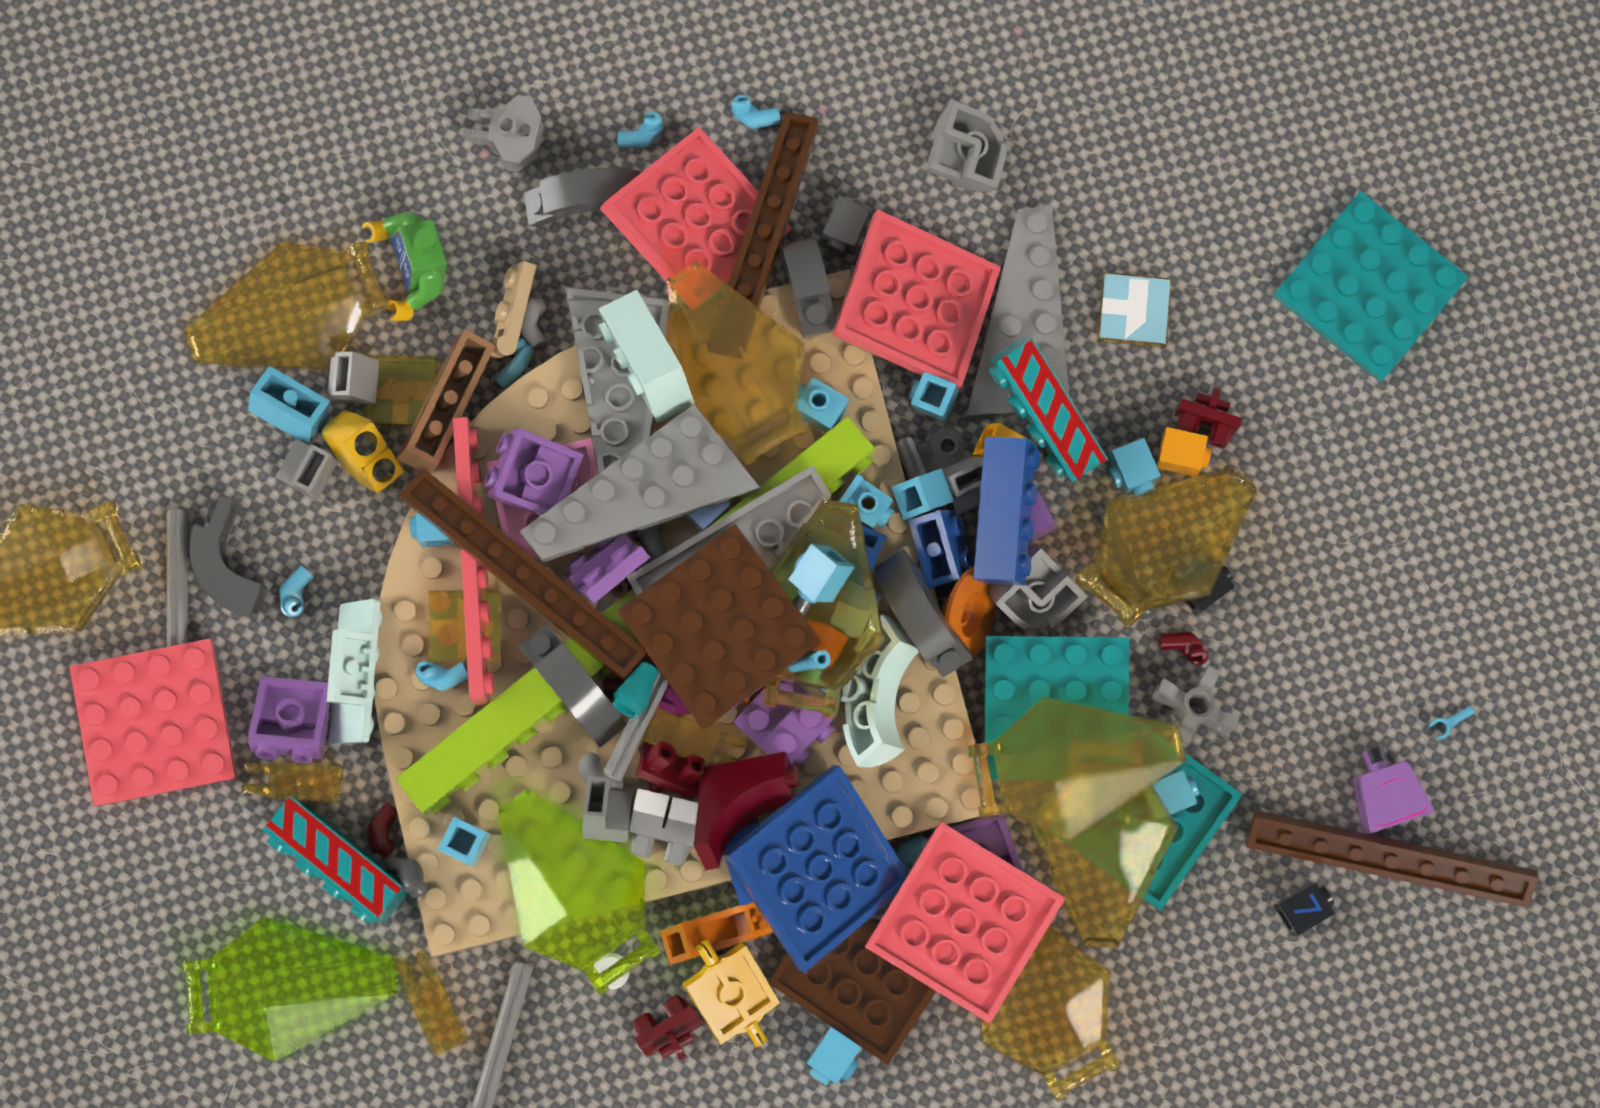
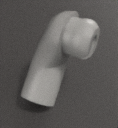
(529, 328)
(591, 766)

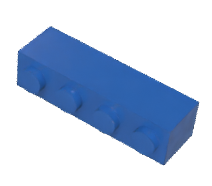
(1006, 511)

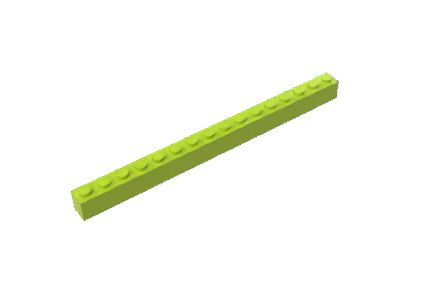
(531, 700)

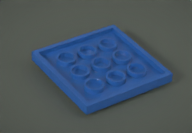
(817, 868)

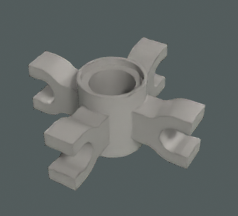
(1200, 695)

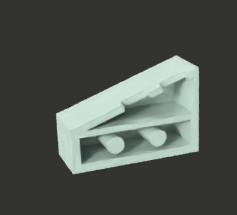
(647, 355)

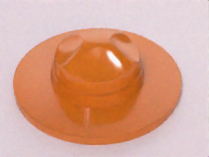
(970, 611)

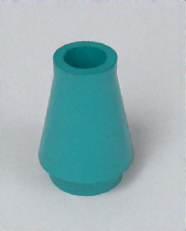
(635, 692)

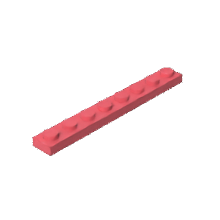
(474, 575)

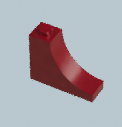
(736, 795)

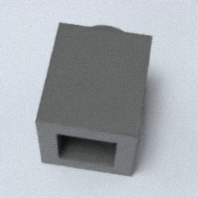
(845, 226)

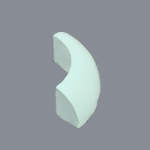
(871, 699)

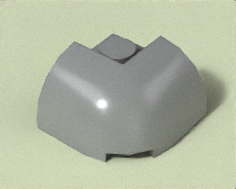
(967, 148)
(1044, 599)

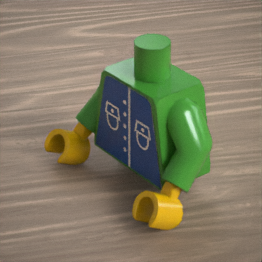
(418, 257)

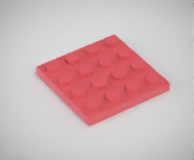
(686, 209)
(916, 299)
(153, 722)
(964, 922)

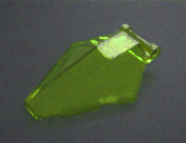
(573, 892)
(286, 987)

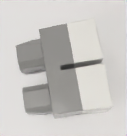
(648, 824)

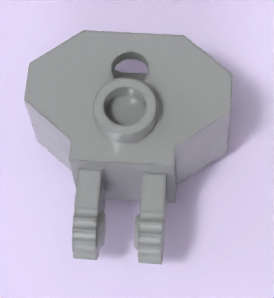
(508, 130)

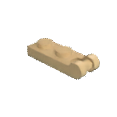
(512, 308)

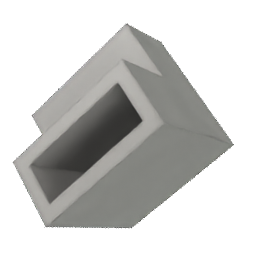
(353, 379)
(307, 469)
(964, 483)
(606, 811)

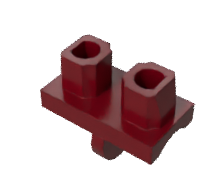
(1222, 424)
(669, 771)
(670, 1034)

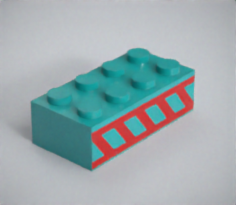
(1047, 408)
(336, 859)

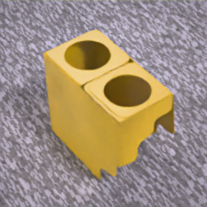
(341, 437)

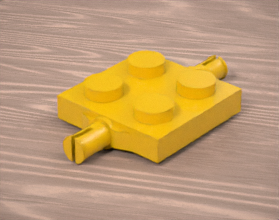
(731, 993)

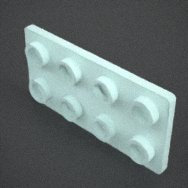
(353, 672)

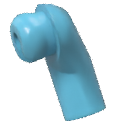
(751, 116)
(440, 677)

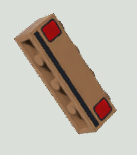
(446, 401)

